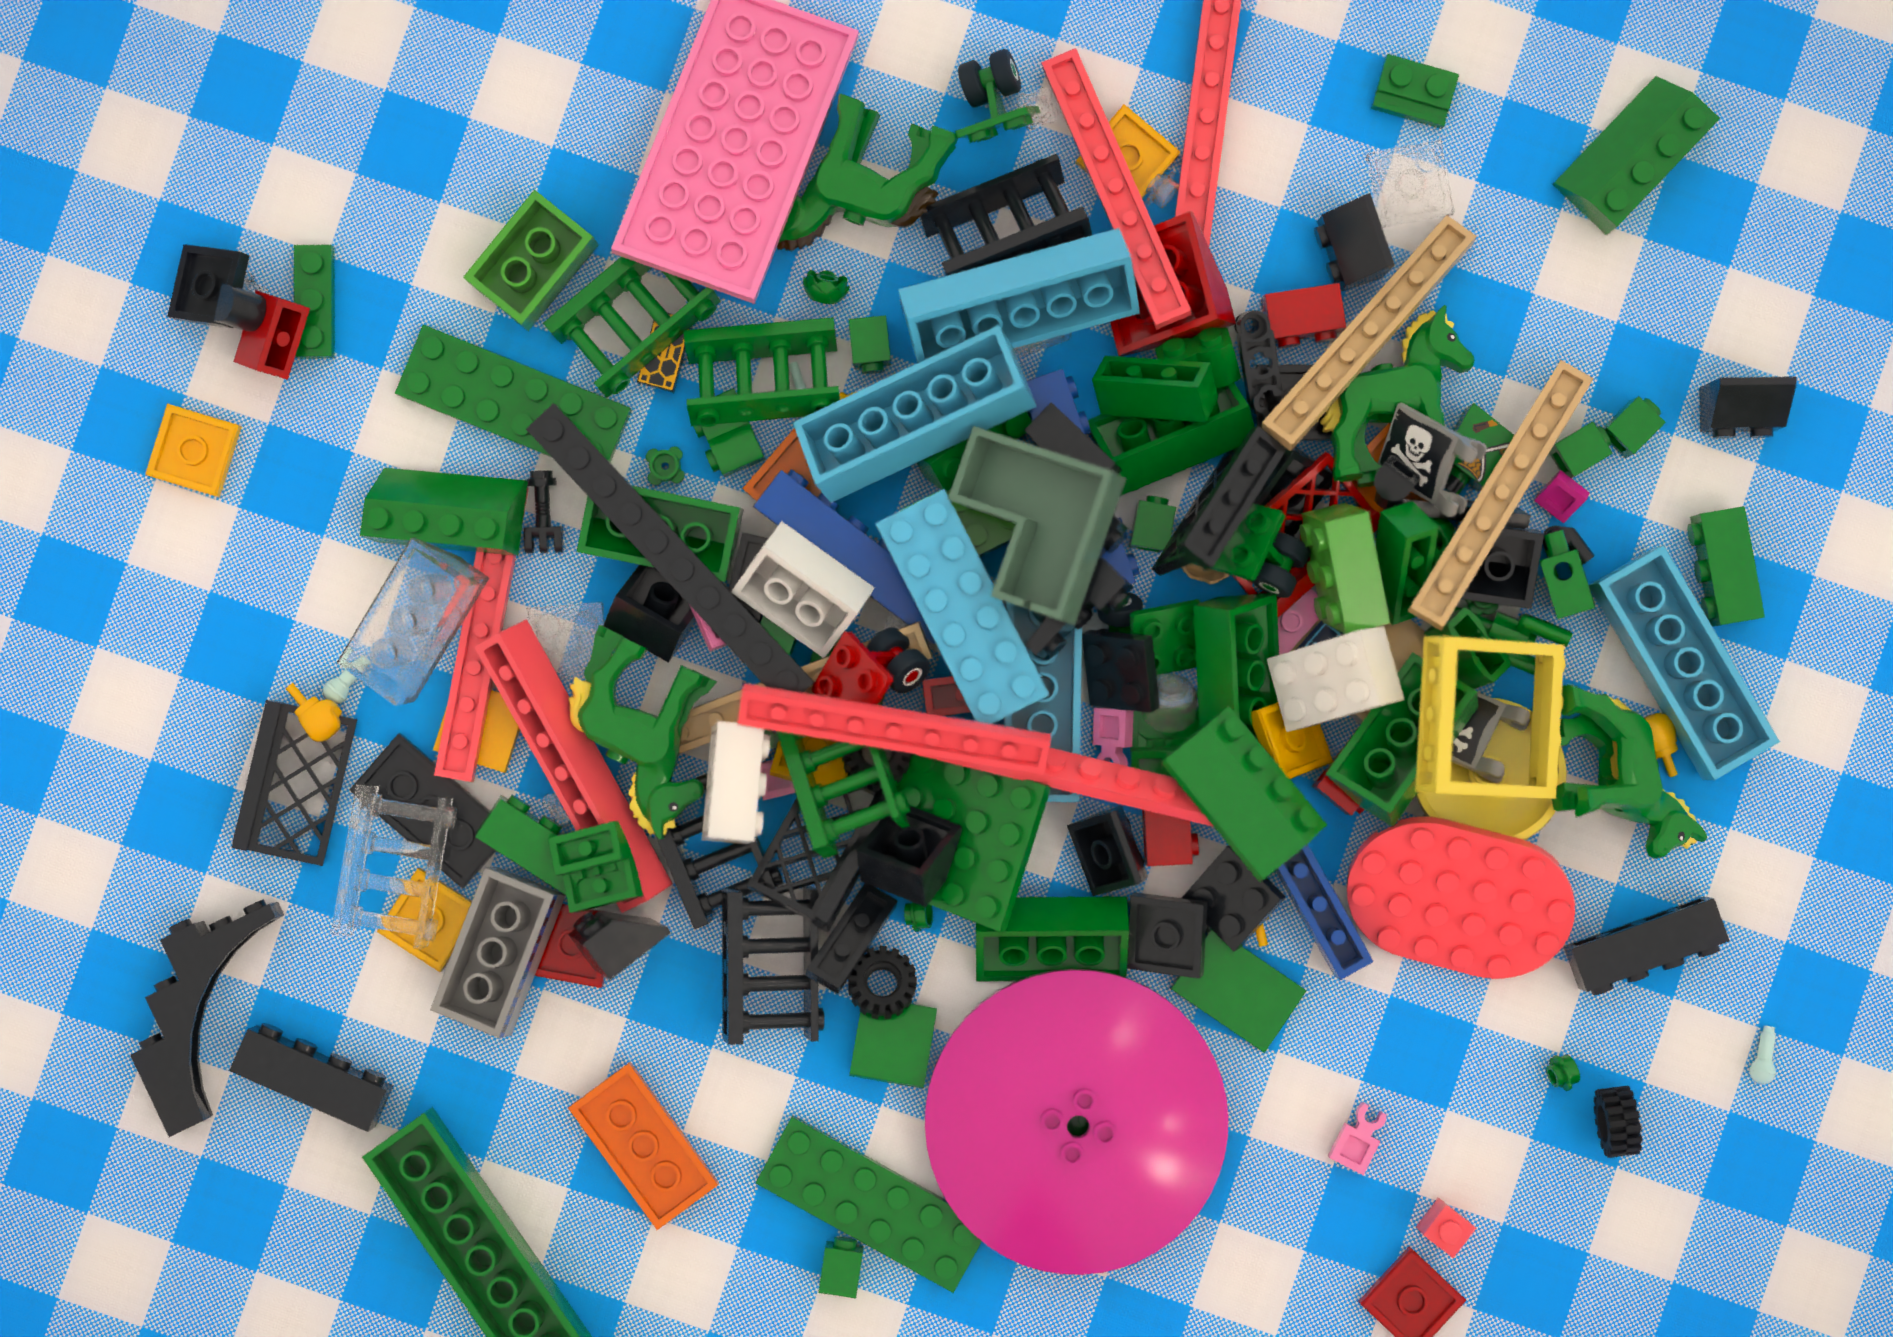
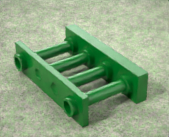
(598, 299)
(753, 342)
(814, 796)

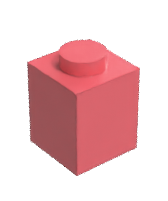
(1445, 1227)

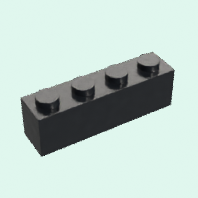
(1647, 944)
(311, 1077)

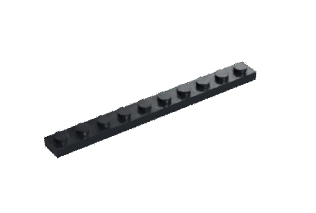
(667, 552)

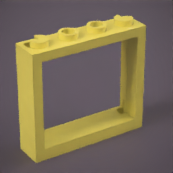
(1438, 716)

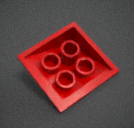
(1199, 282)

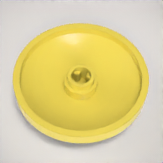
(1501, 814)

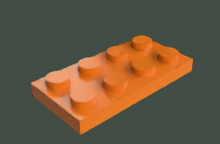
(643, 1145)

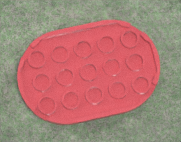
(1460, 897)

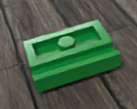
(1415, 91)

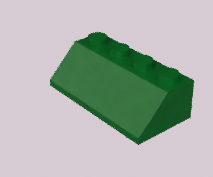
(1635, 152)
(1161, 447)
(445, 511)
(703, 525)
(1232, 653)
(1381, 756)
(1244, 793)
(1055, 935)

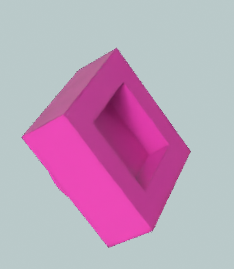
(1561, 496)

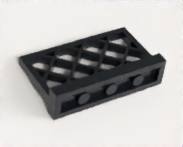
(1221, 504)
(260, 781)
(839, 881)

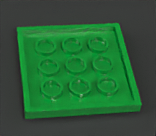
(996, 837)

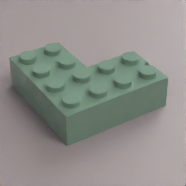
(1058, 513)

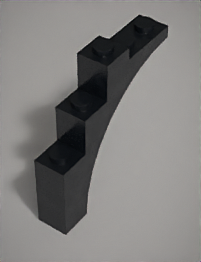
(1107, 587)
(172, 1064)

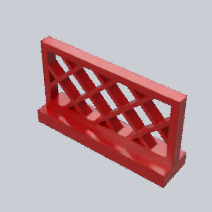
(1280, 502)

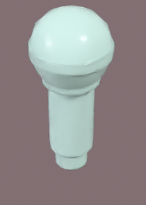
(338, 688)
(1763, 1067)

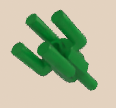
(1523, 629)

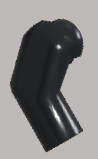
(1574, 541)

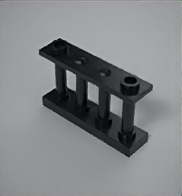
(995, 194)
(687, 870)
(739, 984)

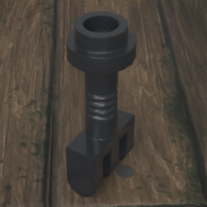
(541, 481)

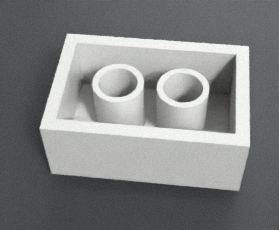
(803, 589)
(1335, 678)
(734, 783)

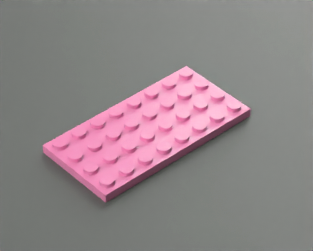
(735, 144)

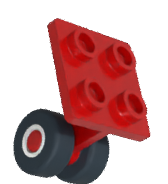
(867, 672)

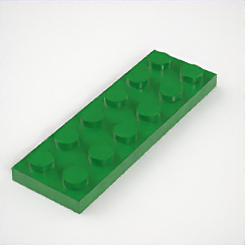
(502, 393)
(869, 1203)

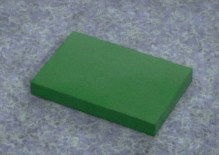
(1241, 992)

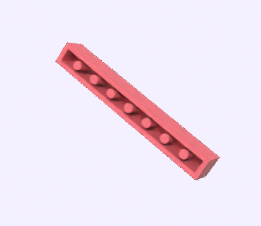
(563, 752)

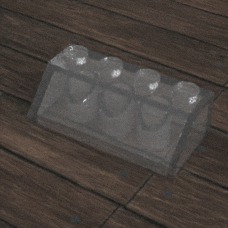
(412, 621)

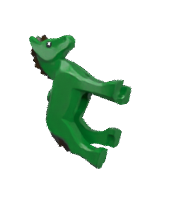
(860, 192)

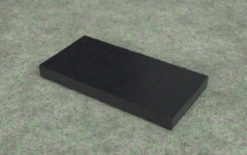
(409, 777)

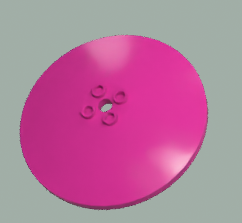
(1061, 1051)

